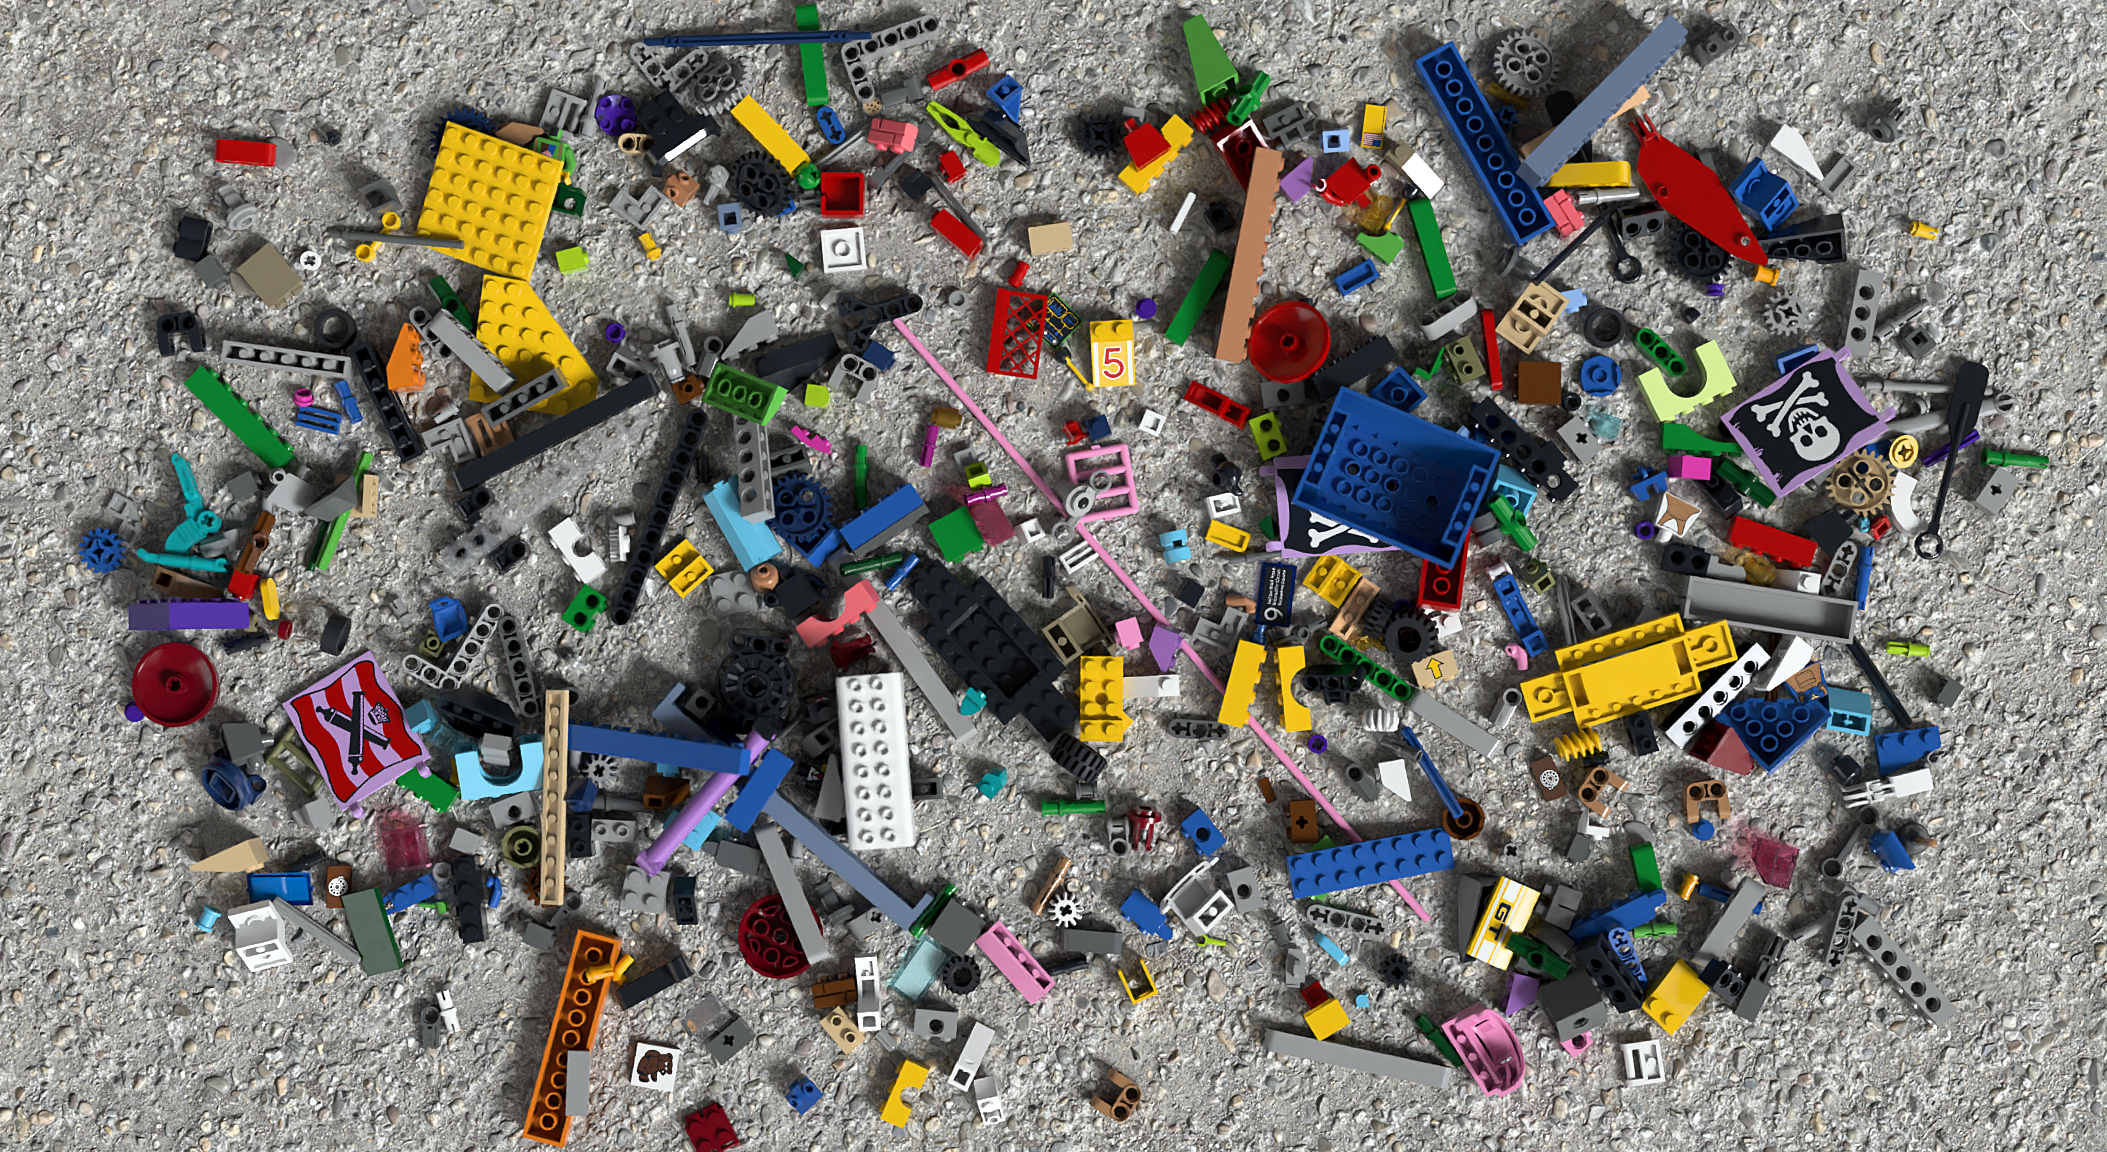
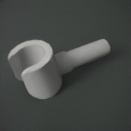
(1927, 763)
(1724, 875)

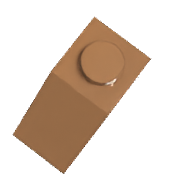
(519, 133)

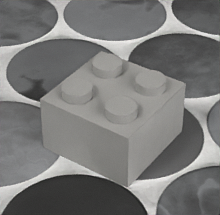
(645, 892)

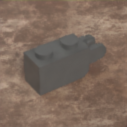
(735, 855)

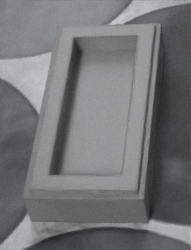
(1837, 176)

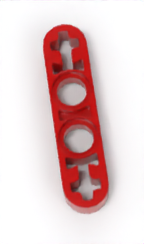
(1491, 349)

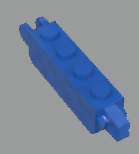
(1630, 911)

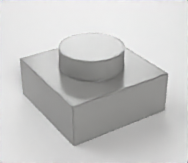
(965, 458)

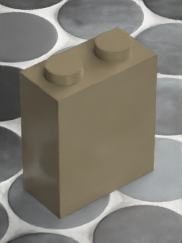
(272, 276)

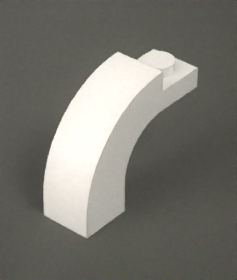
(1899, 509)
(868, 992)

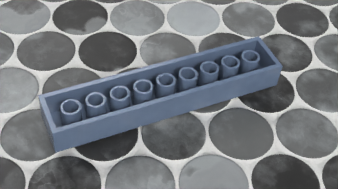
(1603, 103)

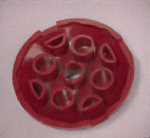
(759, 943)

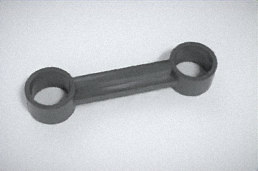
(883, 173)
(1848, 841)

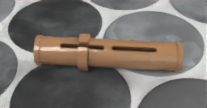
(1064, 863)

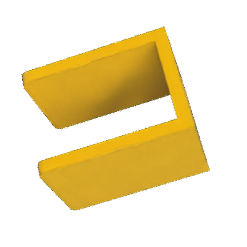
(1145, 995)
(1326, 1018)

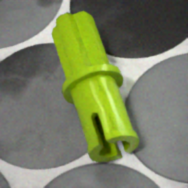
(1908, 649)

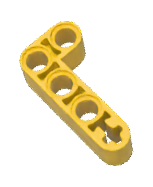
(1594, 174)

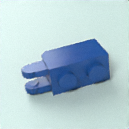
(412, 893)
(1145, 914)

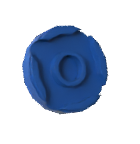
(1599, 376)

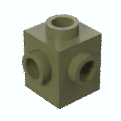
(1537, 576)

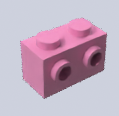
(1128, 633)

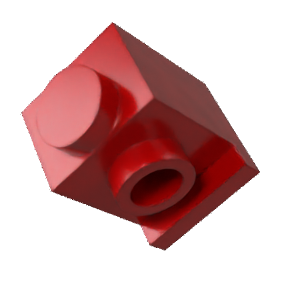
(951, 166)

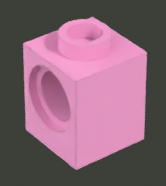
(1575, 1049)

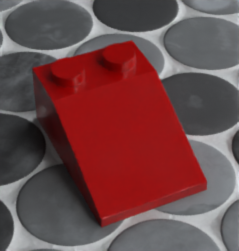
(1237, 148)

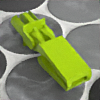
(983, 150)

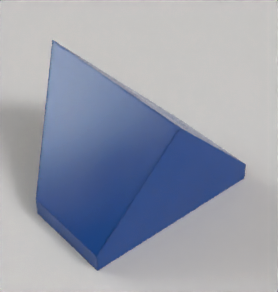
(1006, 97)

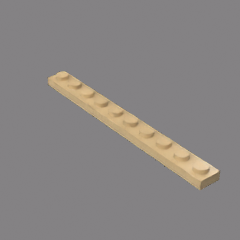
(553, 794)

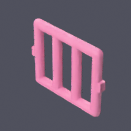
(1124, 468)

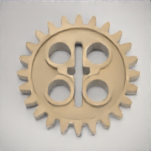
(1876, 470)

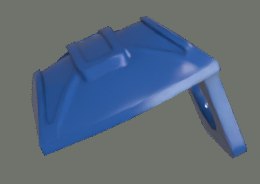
(449, 618)

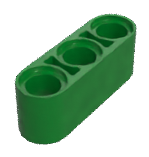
(1669, 354)
(1645, 866)

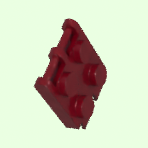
(711, 1130)

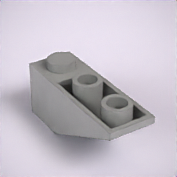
(756, 331)

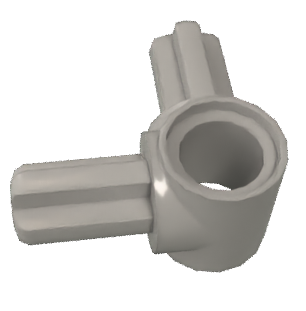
(717, 178)

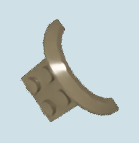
(1078, 630)

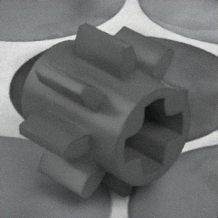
(810, 198)

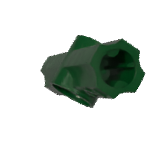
(445, 295)
(1745, 483)
(1549, 962)

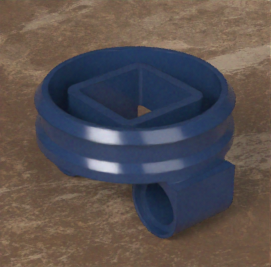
(229, 784)

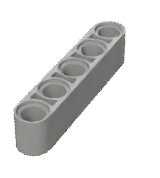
(472, 352)
(1453, 724)
(1728, 922)

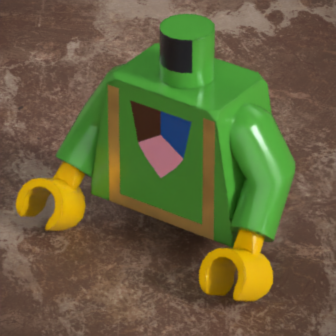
(554, 148)

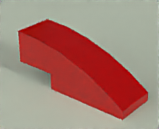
(1218, 405)

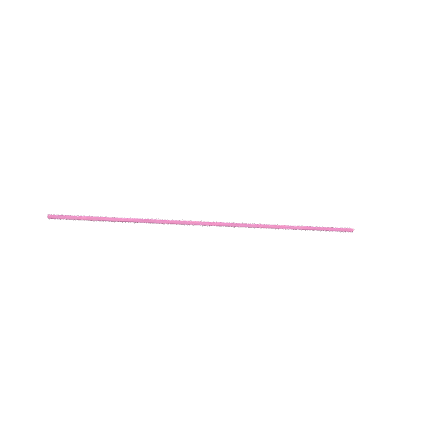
(1143, 599)

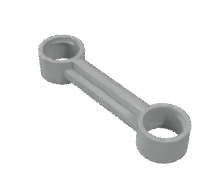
(1072, 521)

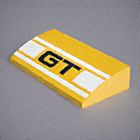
(1504, 912)

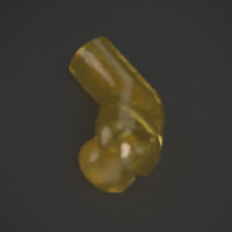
(1366, 642)

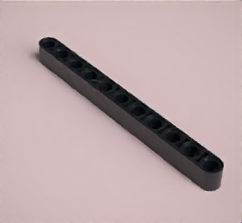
(555, 432)
(660, 528)

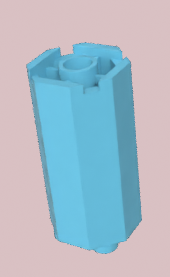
(749, 541)

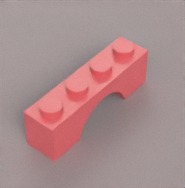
(857, 600)

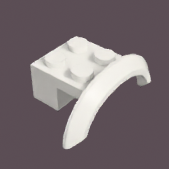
(1195, 901)

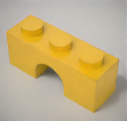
(910, 1074)

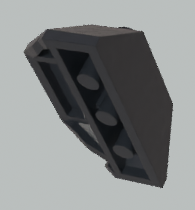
(1001, 133)
(477, 713)

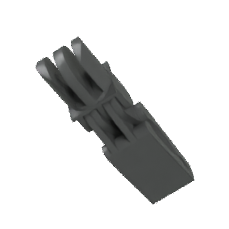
(1756, 991)

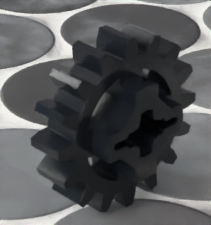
(1092, 143)

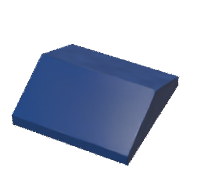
(1399, 391)

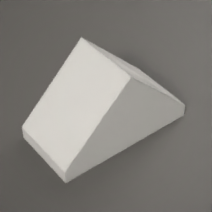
(1222, 505)

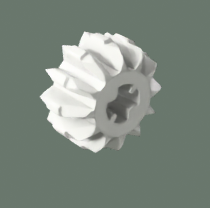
(1380, 720)
(1068, 916)

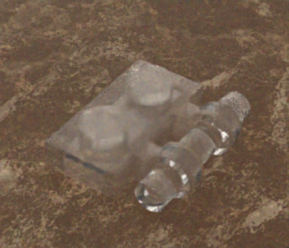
(1466, 220)

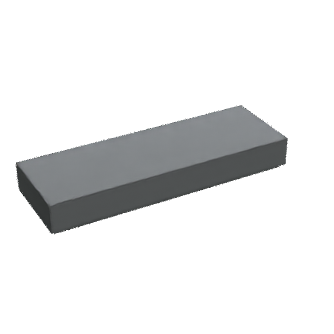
(578, 1083)

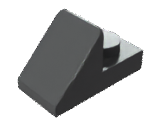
(927, 788)

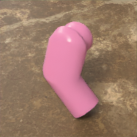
(1519, 654)

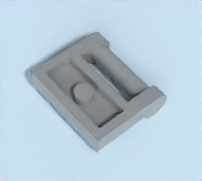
(557, 111)

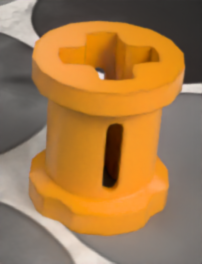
(1766, 274)

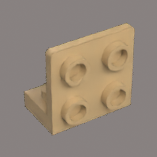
(366, 498)

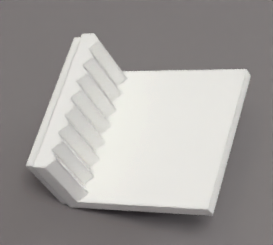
(619, 544)

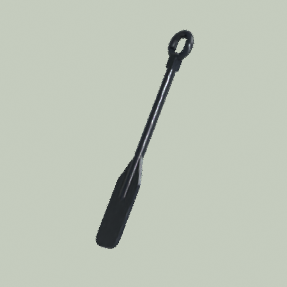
(1559, 107)
(1961, 420)

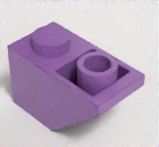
(1297, 182)
(1163, 645)
(1520, 992)

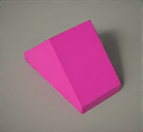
(1689, 468)

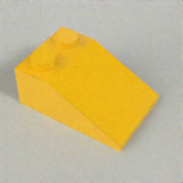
(1674, 996)

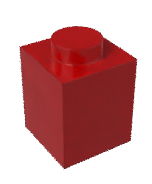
(243, 585)

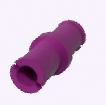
(985, 494)

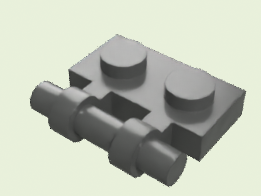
(1285, 121)

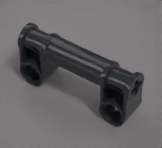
(470, 509)

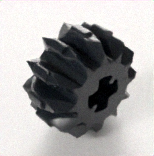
(1390, 977)

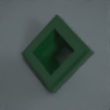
(839, 828)

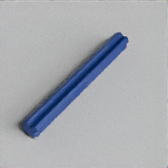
(1432, 774)

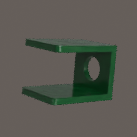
(566, 193)

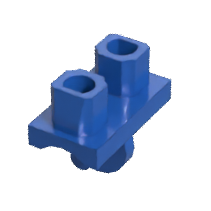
(1657, 481)

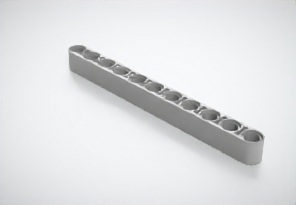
(911, 656)

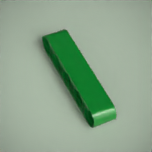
(812, 56)
(1432, 247)
(1198, 297)
(1374, 668)

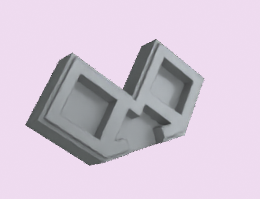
(127, 510)

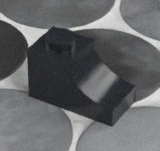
(686, 900)

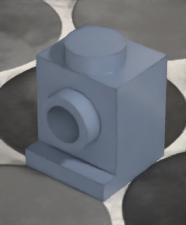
(729, 211)

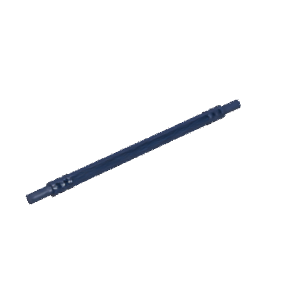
(758, 38)

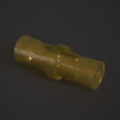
(1497, 91)

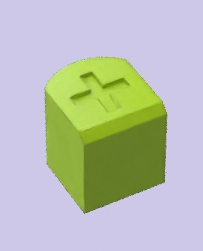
(817, 396)

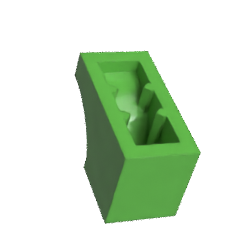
(1382, 248)

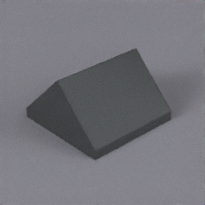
(334, 501)

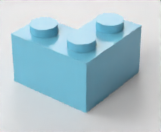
(701, 831)

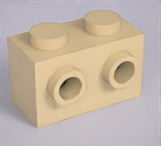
(843, 1028)

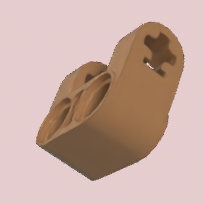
(1596, 788)
(1720, 799)
(1121, 1100)

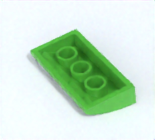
(743, 394)

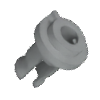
(240, 214)
(667, 360)
(1076, 498)

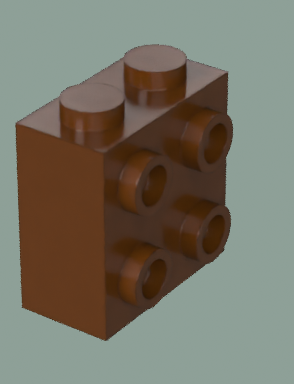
(1537, 383)

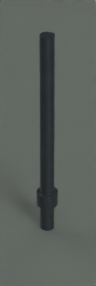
(1601, 219)

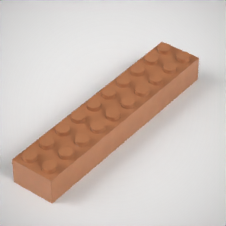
(1248, 254)

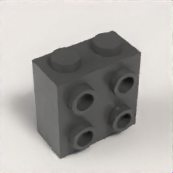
(958, 926)

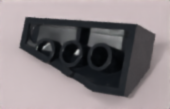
(1815, 240)
(797, 362)
(1472, 899)

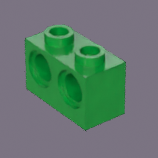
(581, 604)

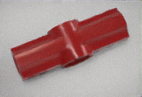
(971, 63)

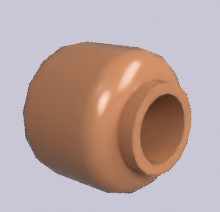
(764, 577)

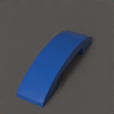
(1519, 615)

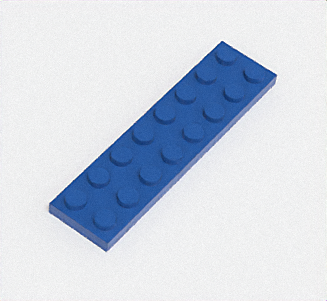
(1369, 862)

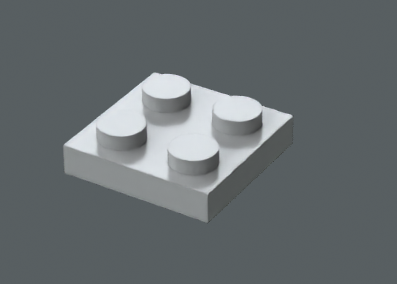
(732, 593)

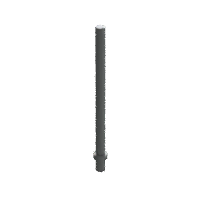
(346, 235)

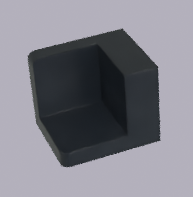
(916, 185)

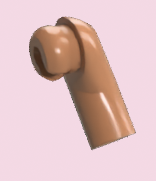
(1240, 600)

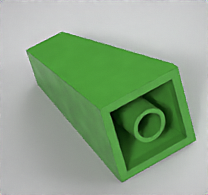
(1210, 64)

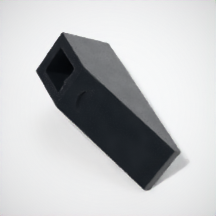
(1720, 494)

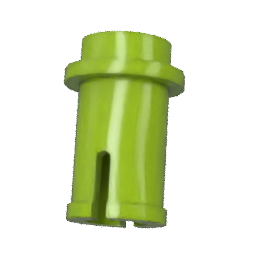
(741, 299)

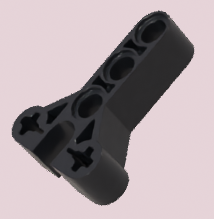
(866, 326)

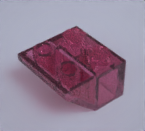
(994, 523)
(406, 849)

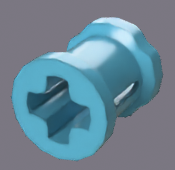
(208, 918)

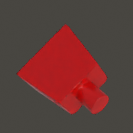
(1144, 144)

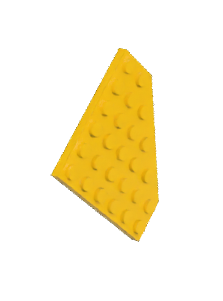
(530, 343)

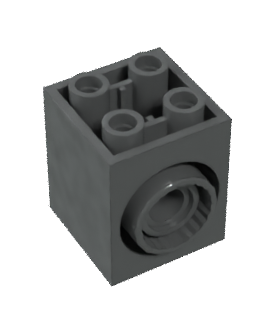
(1573, 1004)

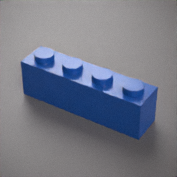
(759, 788)

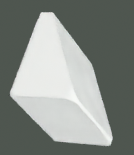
(1029, 531)

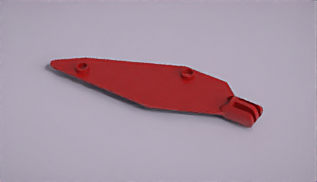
(1693, 193)

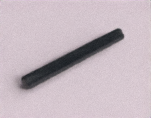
(1879, 683)

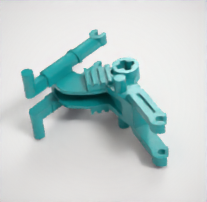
(191, 531)

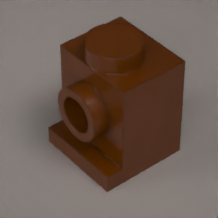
(687, 397)

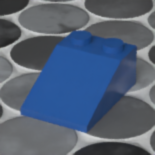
(820, 547)

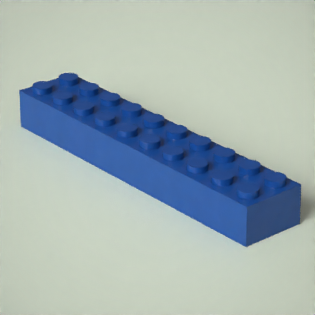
(1482, 143)

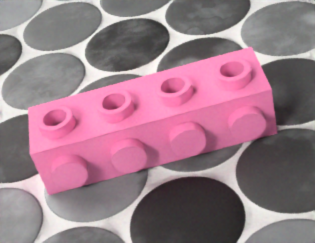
(1015, 962)

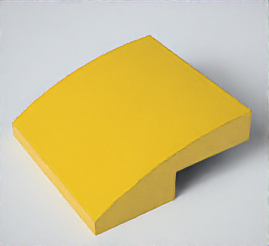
(684, 568)
(1332, 579)

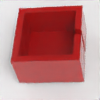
(844, 195)

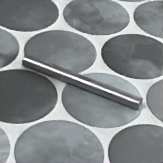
(958, 208)

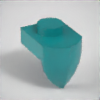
(972, 702)
(993, 781)

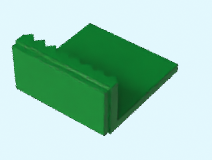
(1424, 376)

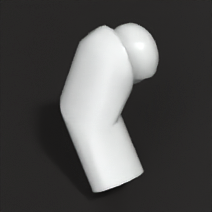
(829, 299)

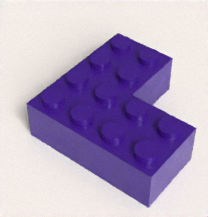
(188, 614)

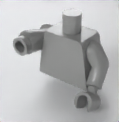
(292, 492)

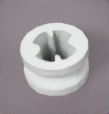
(312, 254)

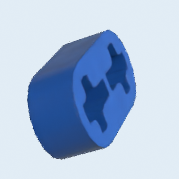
(827, 128)

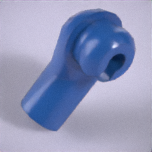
(495, 884)

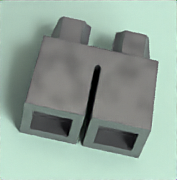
(1558, 895)

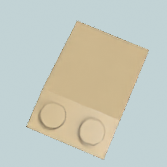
(245, 856)

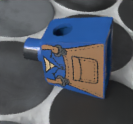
(1807, 683)

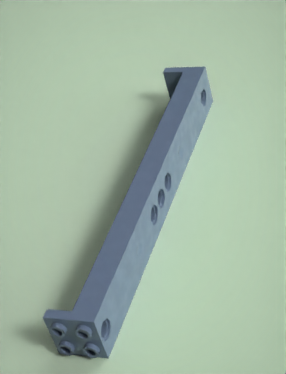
(802, 825)

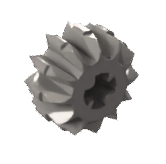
(607, 773)

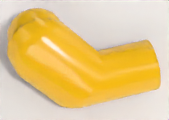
(619, 969)

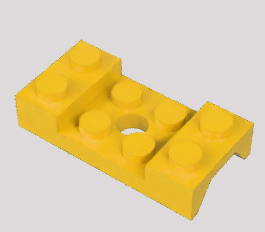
(1105, 720)

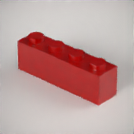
(1771, 542)

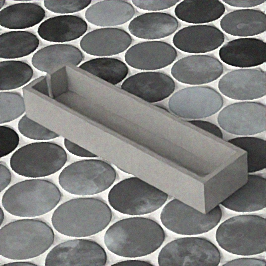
(1768, 609)

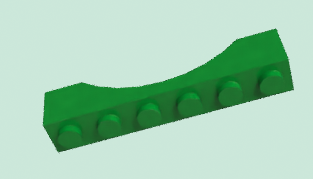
(1682, 438)

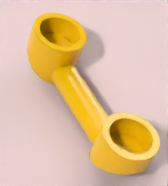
(368, 253)

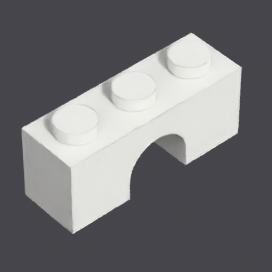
(565, 537)

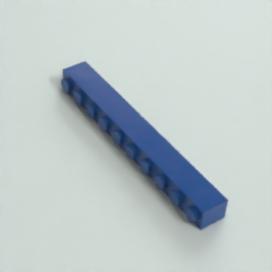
(659, 747)

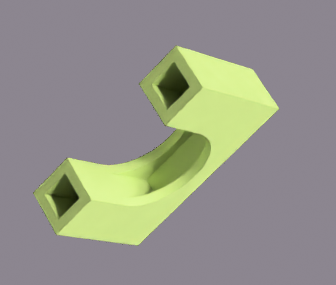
(1715, 380)

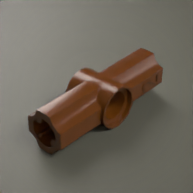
(250, 552)

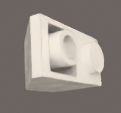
(989, 1100)

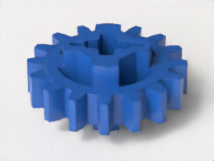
(101, 540)

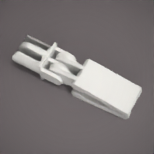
(1896, 786)

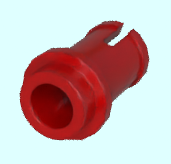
(1018, 274)

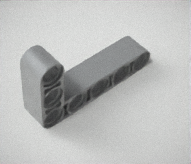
(883, 49)
(459, 653)

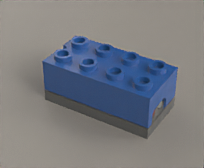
(885, 520)

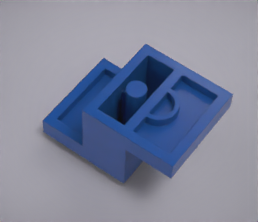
(1763, 195)

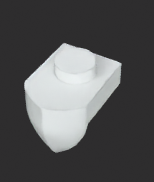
(1594, 832)

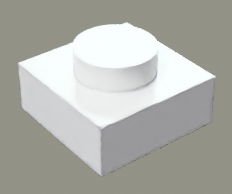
(1152, 423)

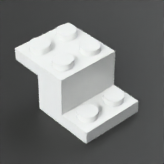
(260, 935)

